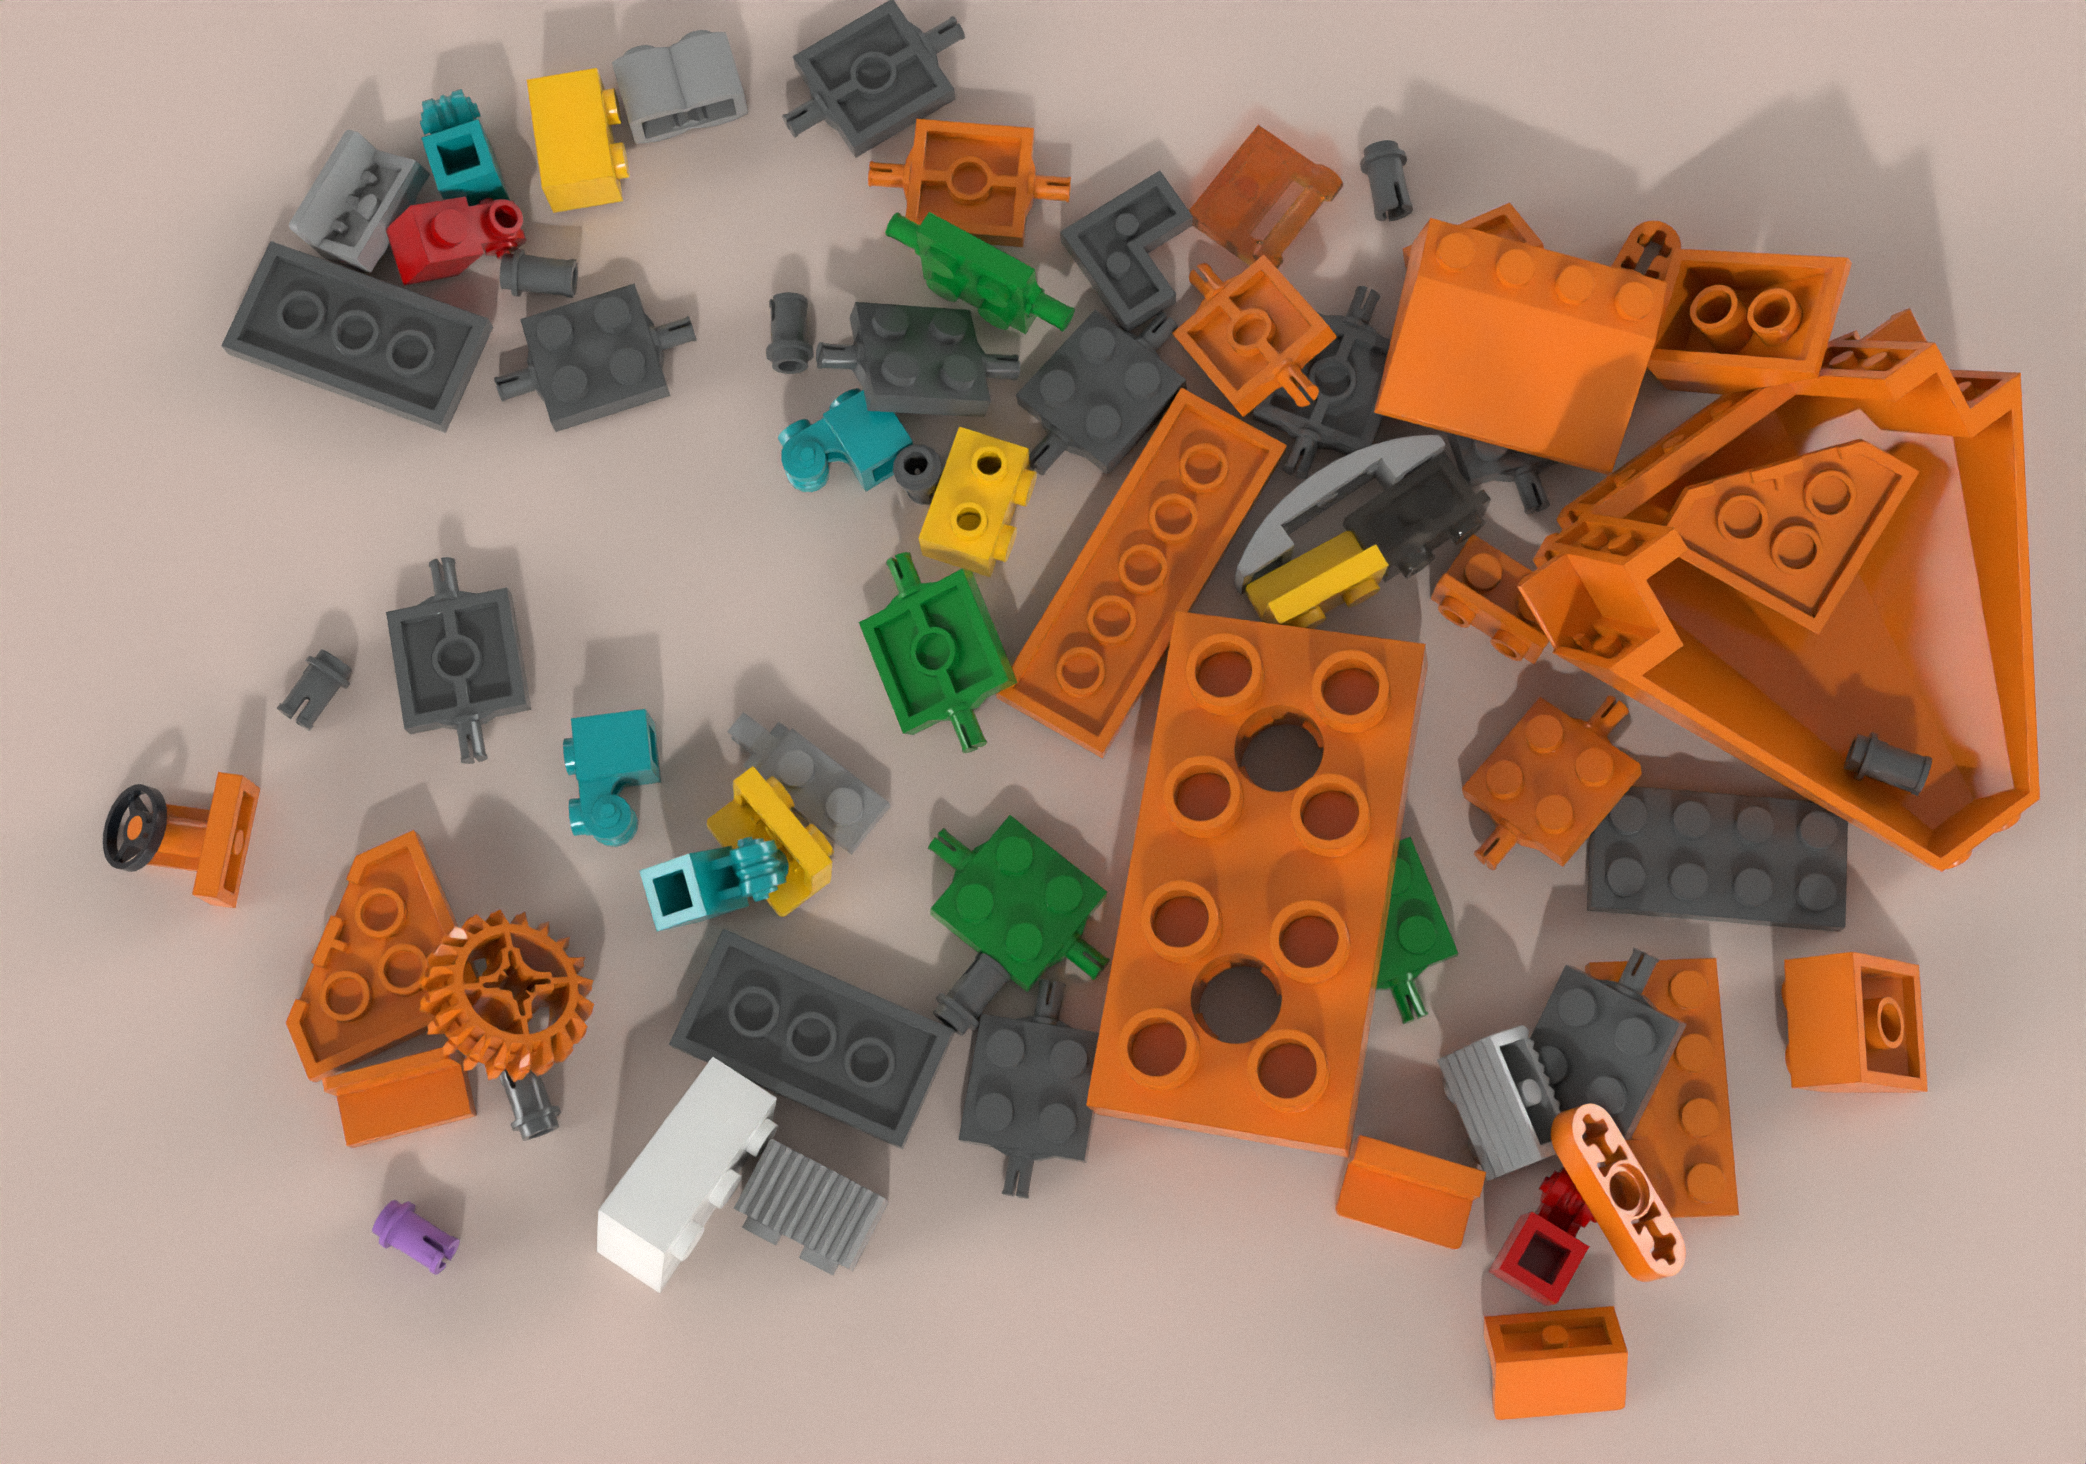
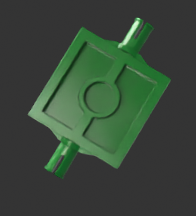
(978, 274)
(937, 652)
(1019, 903)
(1414, 933)

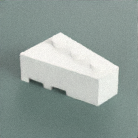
(685, 1174)

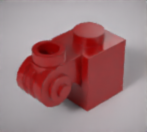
(448, 236)
(1543, 1245)

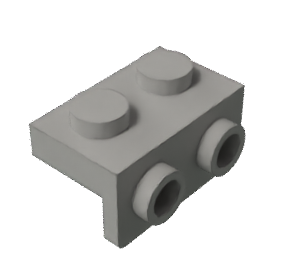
(356, 201)

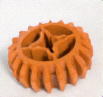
(493, 1013)

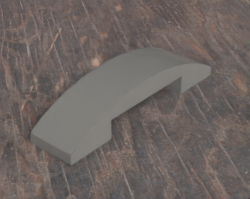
(1384, 461)

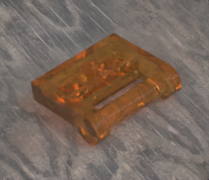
(1251, 187)

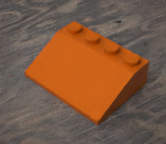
(1519, 346)

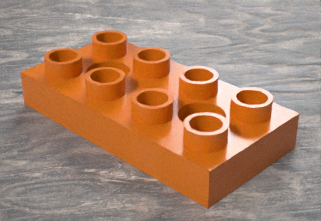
(1260, 882)

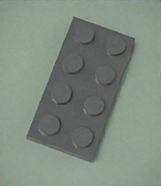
(357, 336)
(1720, 859)
(813, 1038)

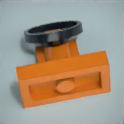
(187, 837)

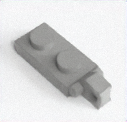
(817, 784)

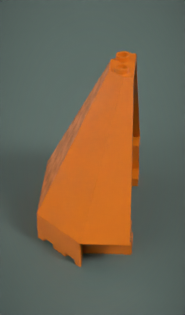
(1918, 649)

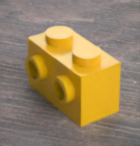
(576, 139)
(976, 502)

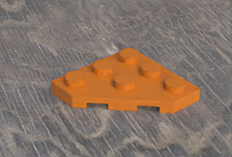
(1793, 526)
(372, 959)

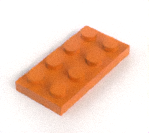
(1687, 1124)

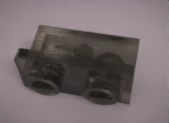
(1419, 516)

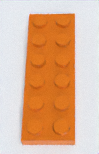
(1140, 568)

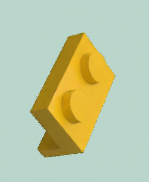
(1318, 582)
(764, 812)

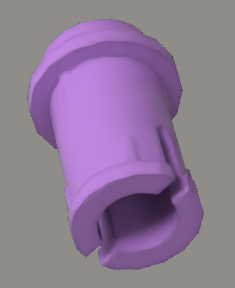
(414, 1236)

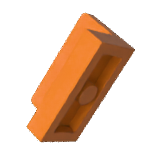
(401, 1096)
(1408, 1192)
(1556, 1362)

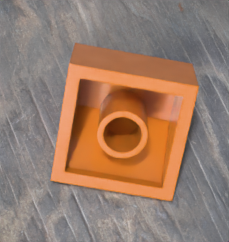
(1854, 1024)

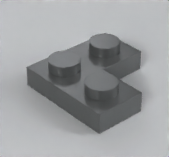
(1115, 244)

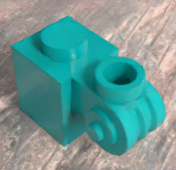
(460, 150)
(846, 434)
(606, 757)
(712, 882)

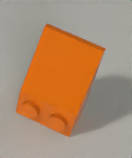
(1745, 319)

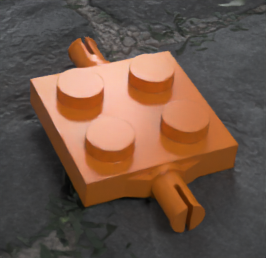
(972, 178)
(1254, 335)
(1551, 781)

